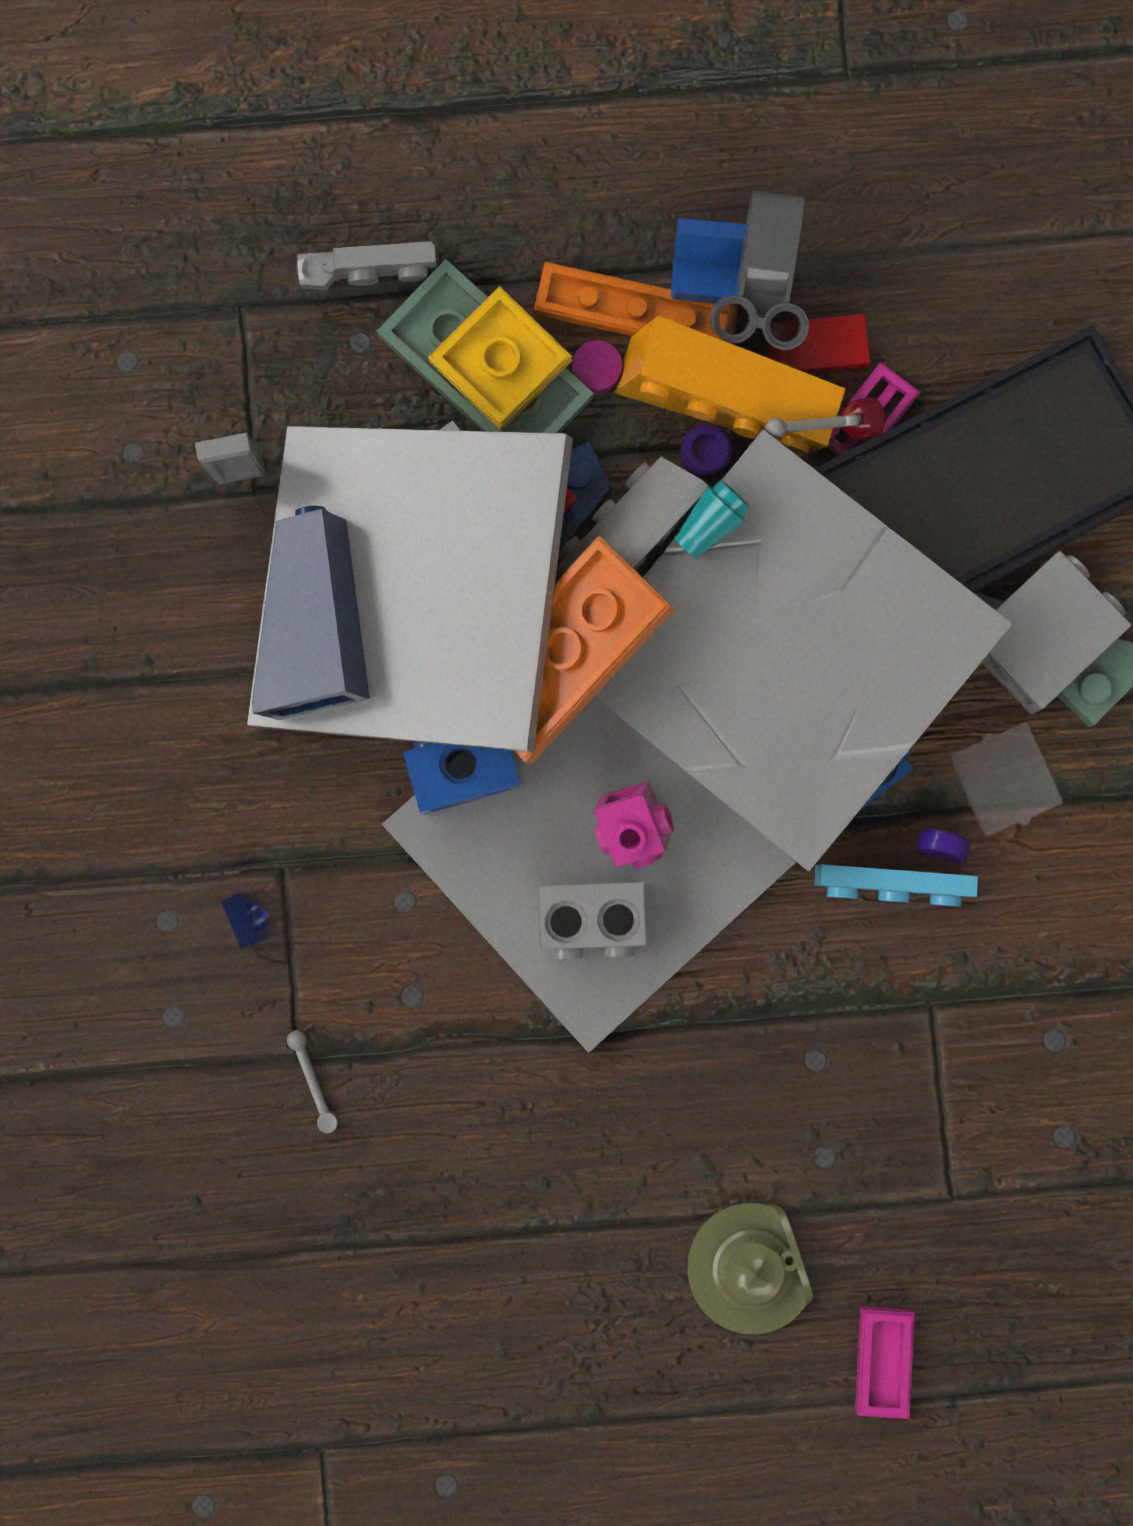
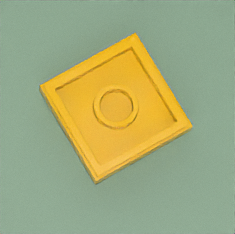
(500, 359)

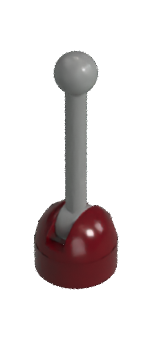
(859, 420)

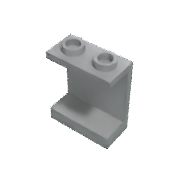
(1054, 631)

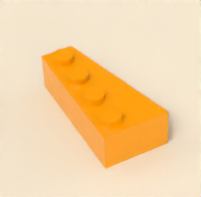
(724, 384)

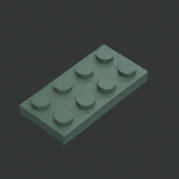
(433, 316)

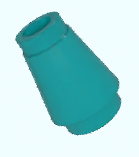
(712, 519)

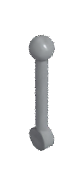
(327, 1120)

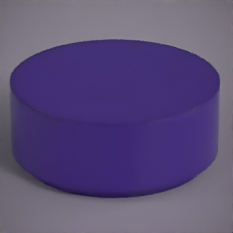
(706, 451)
(943, 845)

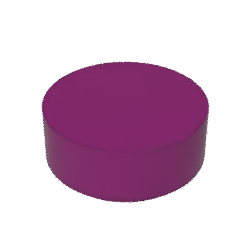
(597, 366)

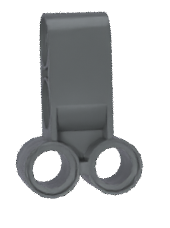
(767, 269)

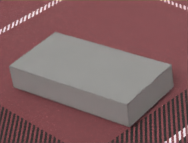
(230, 458)

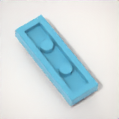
(895, 884)

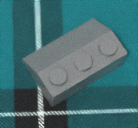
(643, 518)

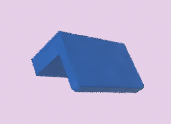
(706, 260)

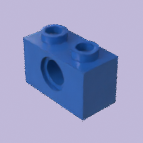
(439, 790)

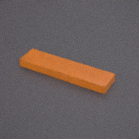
(619, 303)

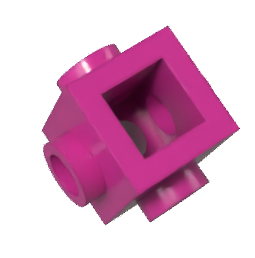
(633, 825)

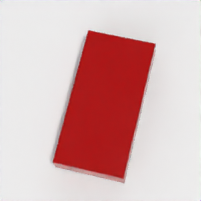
(829, 345)

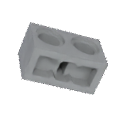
(591, 903)

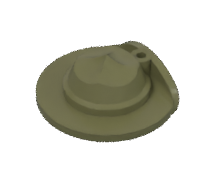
(748, 1269)

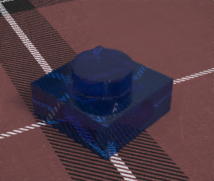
(246, 919)

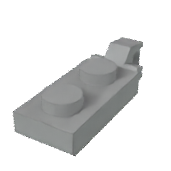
(366, 263)

